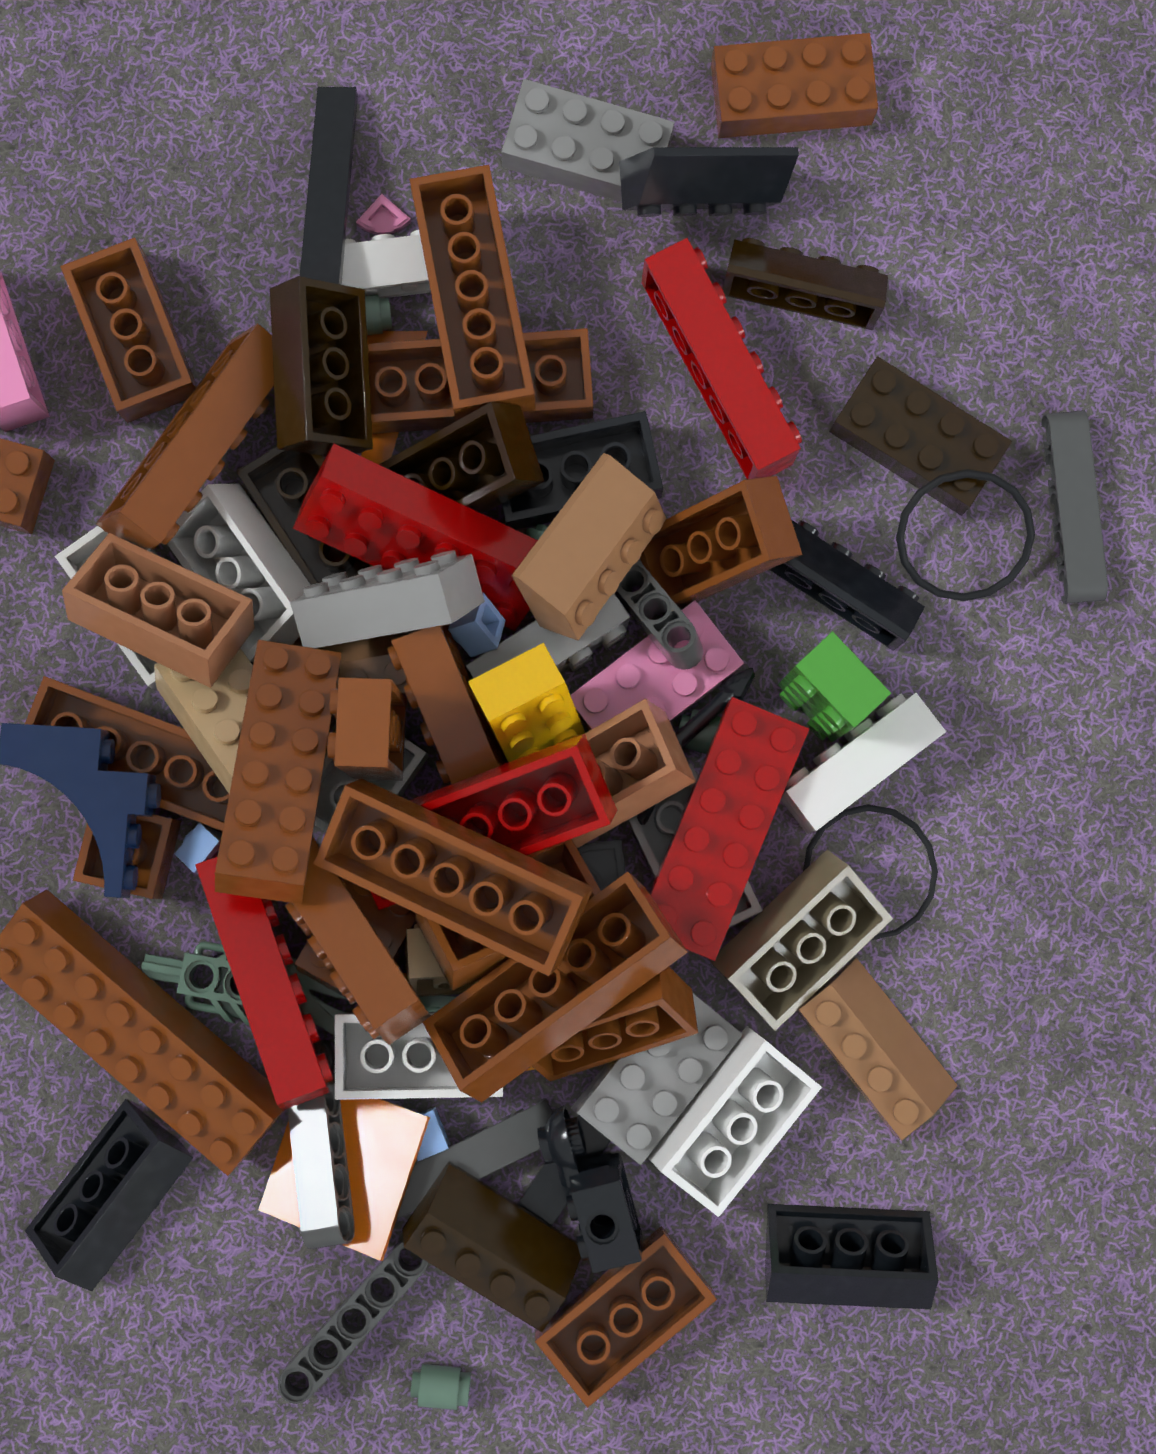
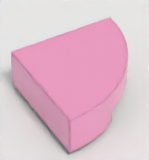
(383, 217)

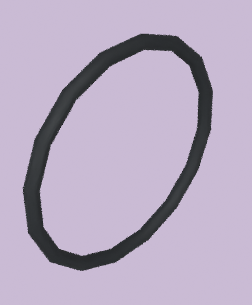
(955, 476)
(920, 834)

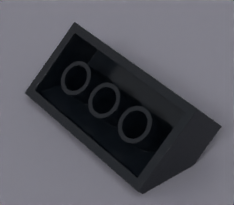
(706, 179)
(850, 589)
(107, 1196)
(850, 1257)

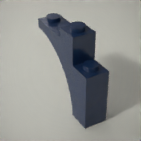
(110, 801)

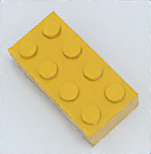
(527, 704)

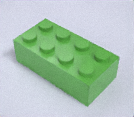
(832, 689)

